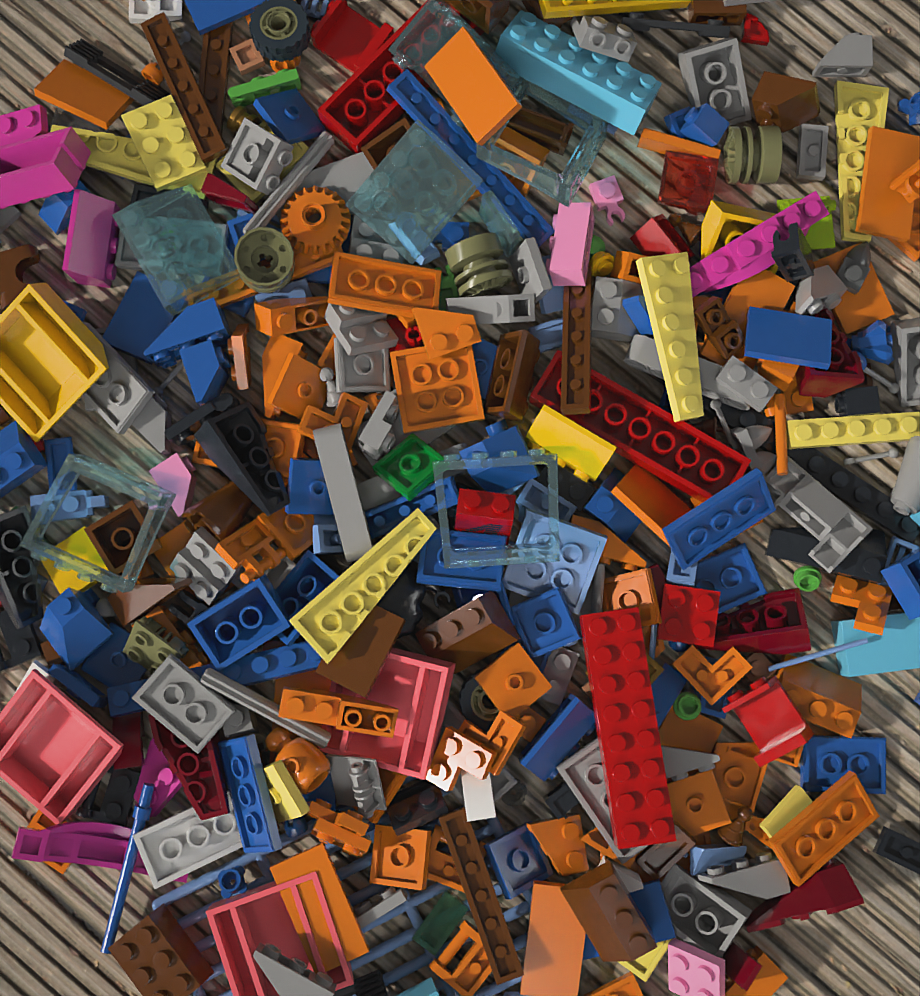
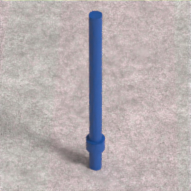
(141, 814)

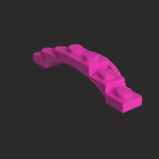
(753, 249)
(79, 843)

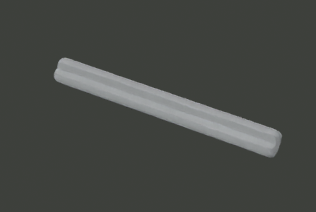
(291, 182)
(264, 707)

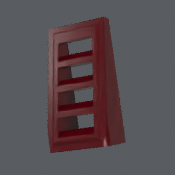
(226, 195)

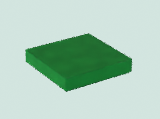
(408, 466)

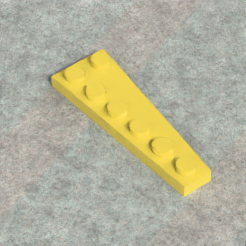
(856, 111)
(121, 158)
(671, 314)
(348, 600)

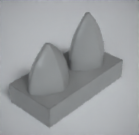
(750, 439)

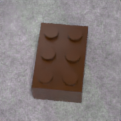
(161, 957)

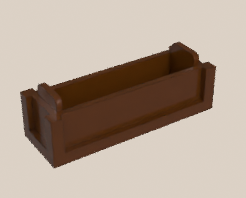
(542, 130)

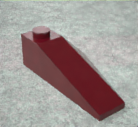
(842, 373)
(766, 626)
(199, 773)
(827, 889)

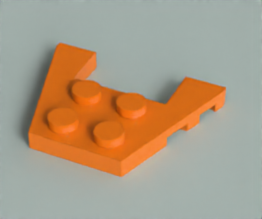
(741, 779)

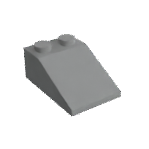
(716, 77)
(608, 314)
(907, 360)
(702, 911)

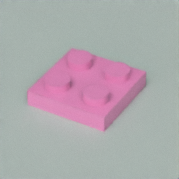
(694, 971)

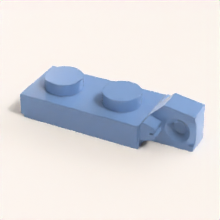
(76, 505)

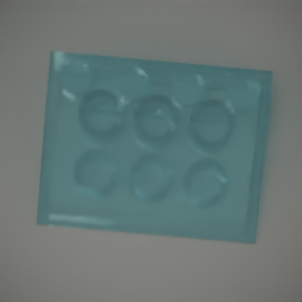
(414, 191)
(177, 247)

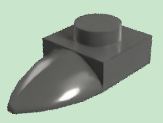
(855, 267)

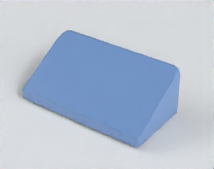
(713, 854)

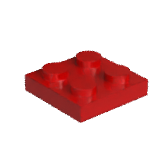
(688, 615)

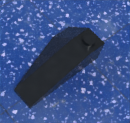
(241, 451)
(861, 563)
(18, 570)

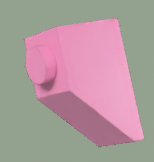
(178, 477)

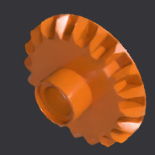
(317, 237)

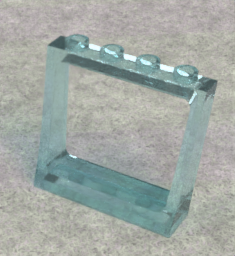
(558, 186)
(156, 497)
(502, 554)

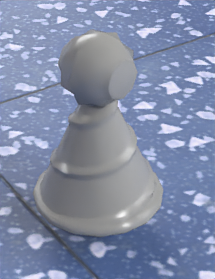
(332, 397)

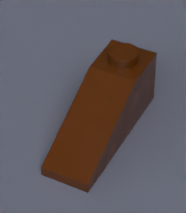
(145, 597)

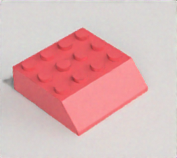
(421, 692)
(52, 748)
(263, 918)

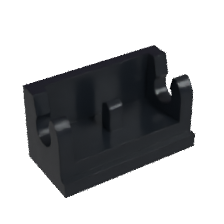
(793, 254)

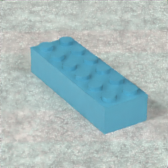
(577, 75)

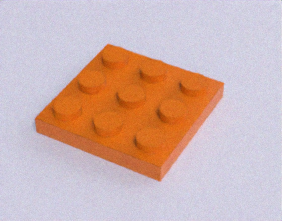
(437, 389)

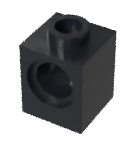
(857, 401)

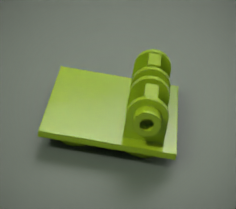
(820, 233)

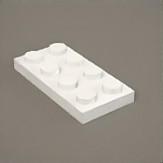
(186, 843)

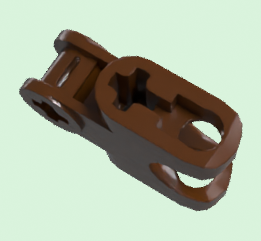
(12, 267)

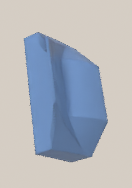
(536, 498)
(326, 536)

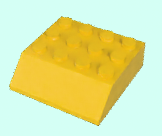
(45, 359)

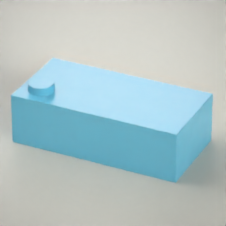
(892, 651)

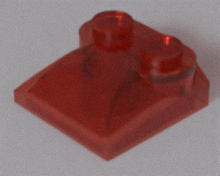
(688, 181)

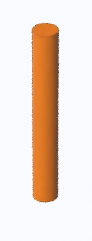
(781, 434)

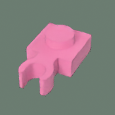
(608, 196)

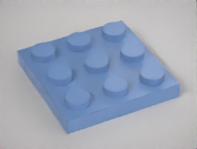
(578, 561)

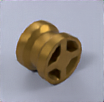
(237, 116)

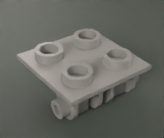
(357, 783)

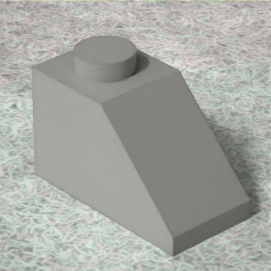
(848, 58)
(153, 422)

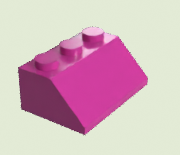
(91, 240)

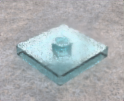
(499, 222)

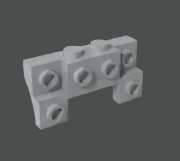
(819, 513)

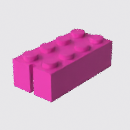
(41, 166)

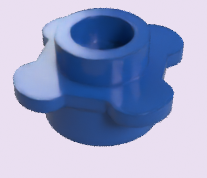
(225, 878)

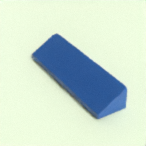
(389, 515)

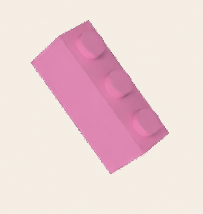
(571, 244)

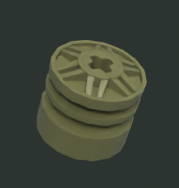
(753, 155)
(272, 246)
(478, 265)

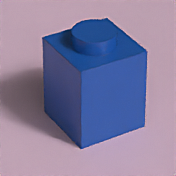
(704, 125)

